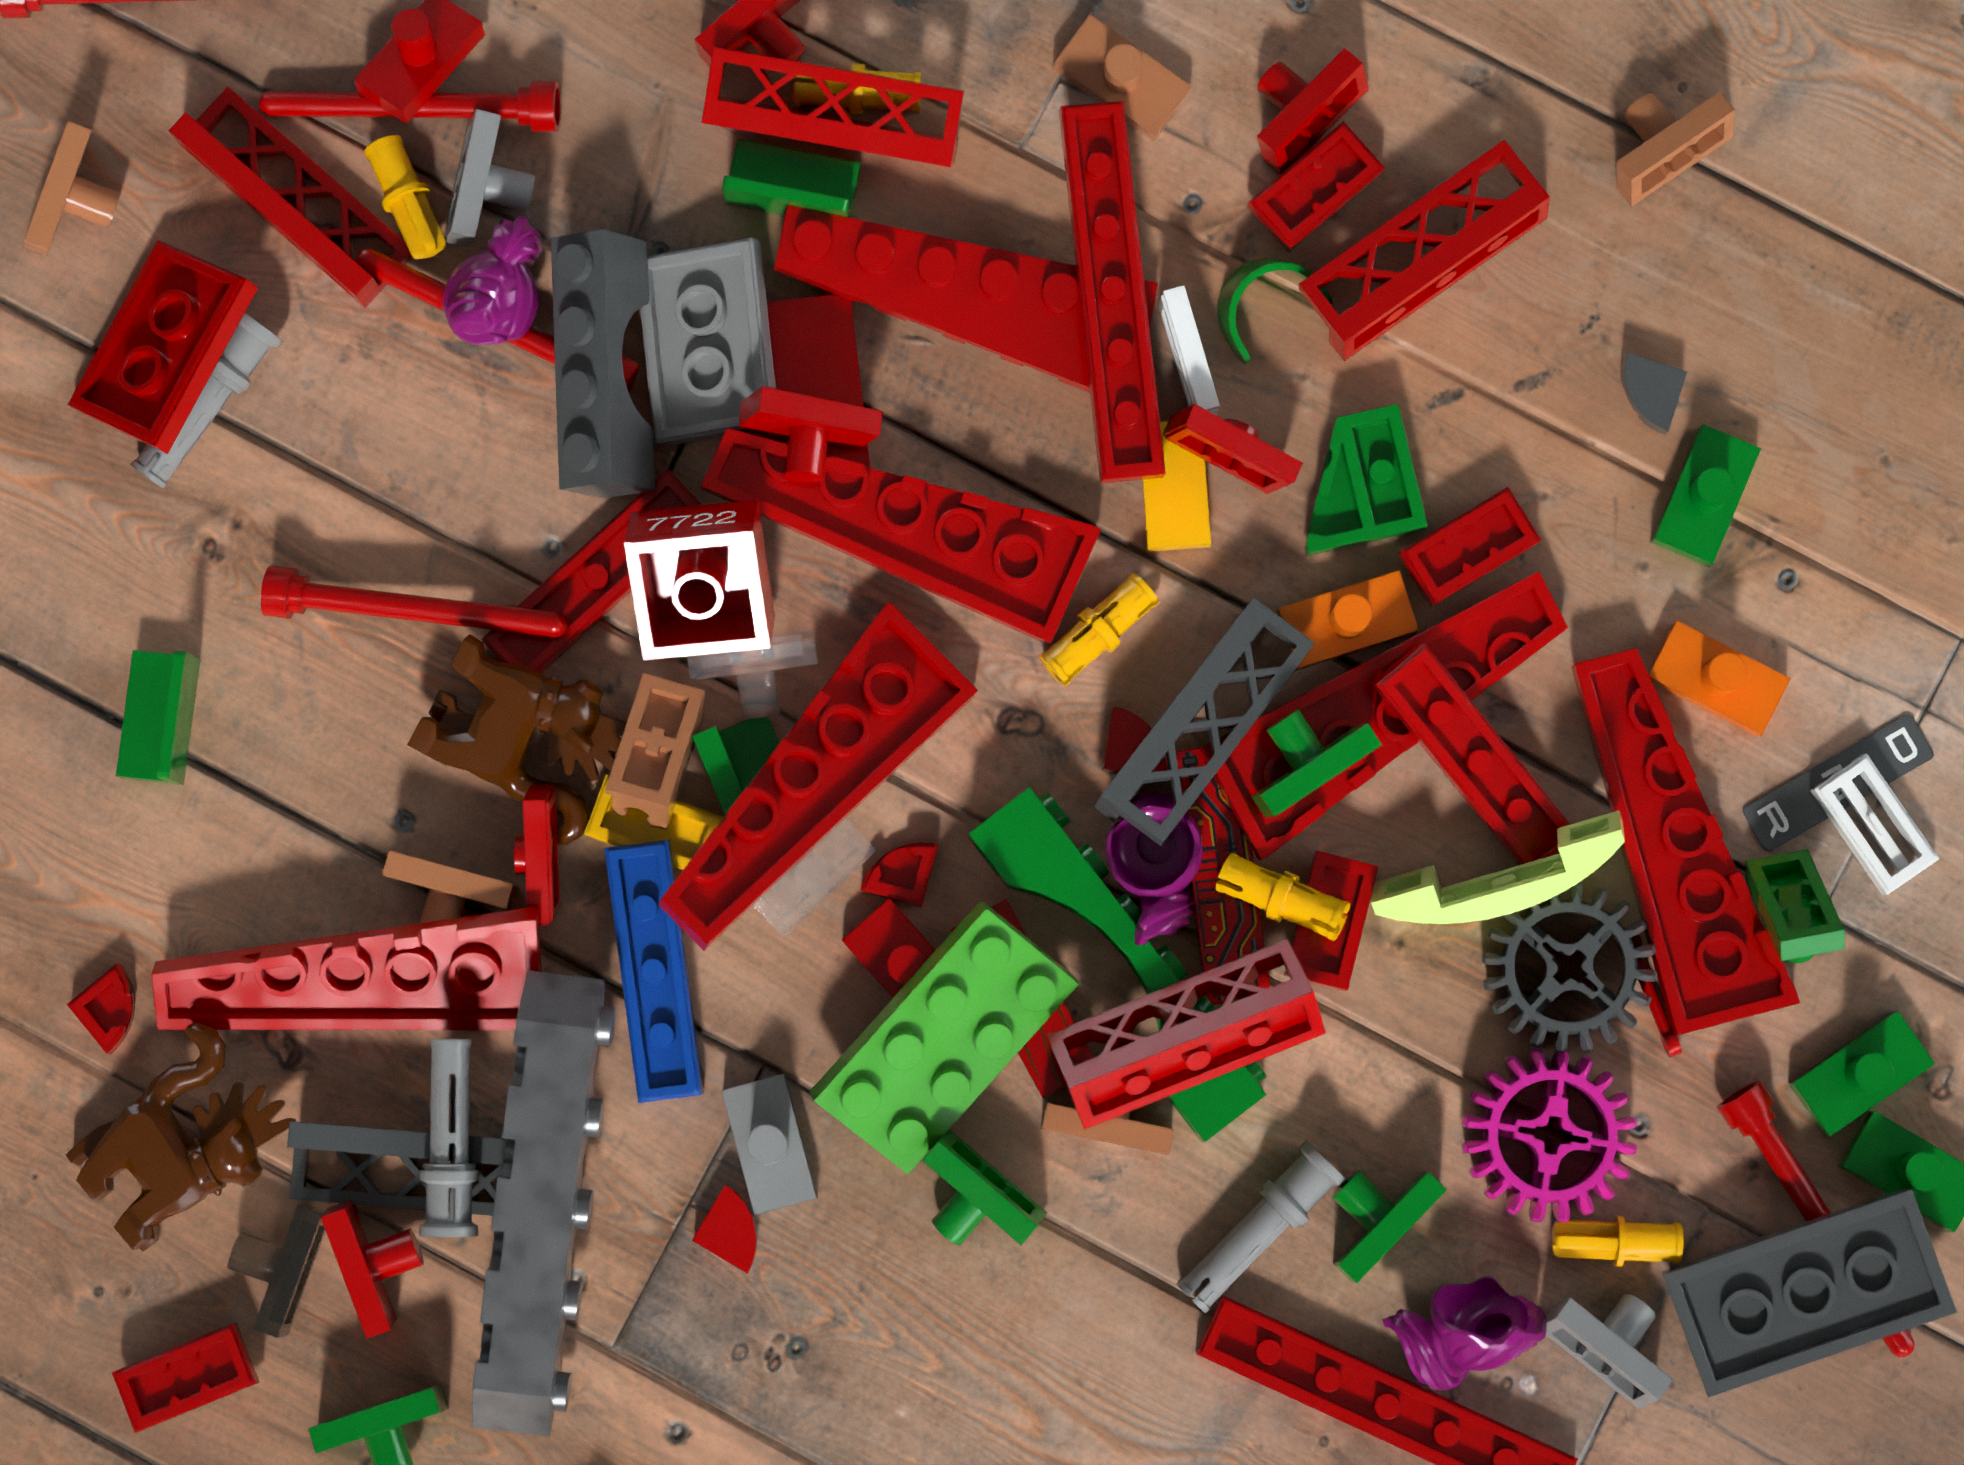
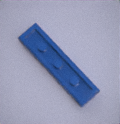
(653, 973)

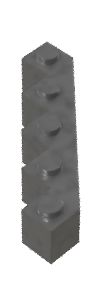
(540, 1203)

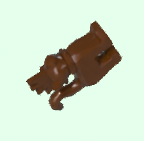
(500, 732)
(161, 1155)

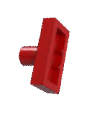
(752, 23)
(418, 56)
(1307, 108)
(810, 427)
(889, 946)
(367, 1264)

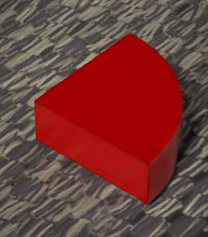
(1123, 738)
(902, 873)
(107, 1008)
(729, 1230)

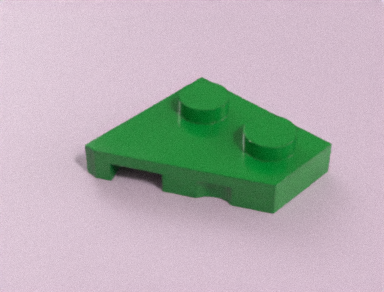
(1365, 484)

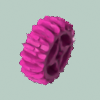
(1556, 1107)

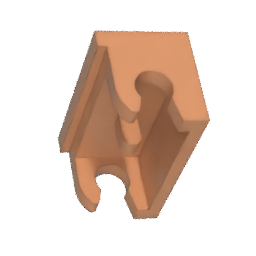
(656, 748)

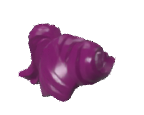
(494, 292)
(1157, 871)
(1470, 1329)

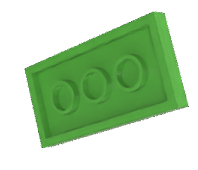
(944, 1037)

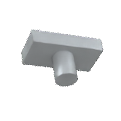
(482, 181)
(769, 1144)
(1609, 1346)

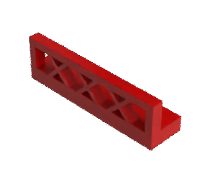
(830, 129)
(271, 203)
(1438, 269)
(1191, 1043)

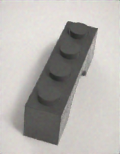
(600, 434)

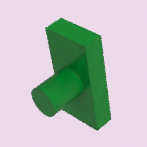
(1705, 495)
(1309, 760)
(1795, 906)
(1861, 1073)
(1896, 1158)
(979, 1194)
(1380, 1218)
(381, 1426)

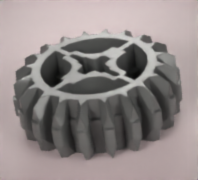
(1549, 988)

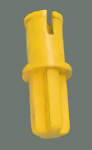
(405, 197)
(1618, 1240)

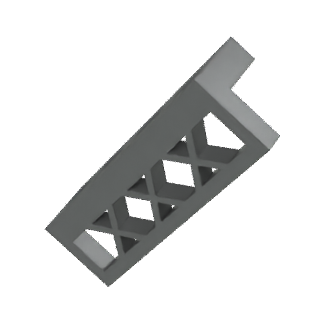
(1179, 716)
(381, 1142)

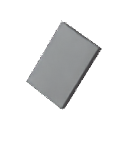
(705, 339)

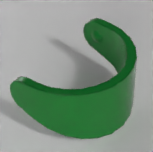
(1234, 288)

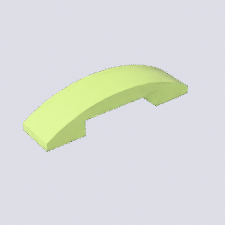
(1420, 899)

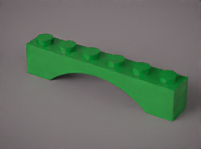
(1038, 858)

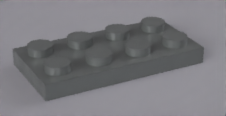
(1809, 1291)

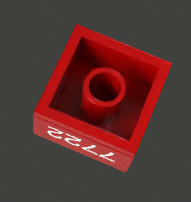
(699, 580)

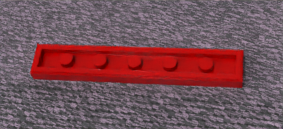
(1112, 292)
(1364, 1393)

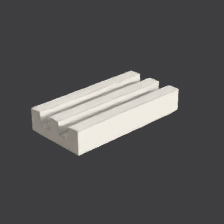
(1187, 349)
(1854, 839)

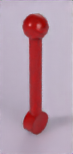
(1667, 1036)

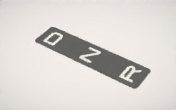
(1794, 809)

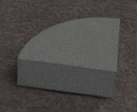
(1652, 390)

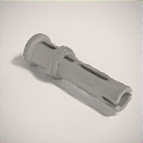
(230, 375)
(440, 1175)
(1283, 1204)

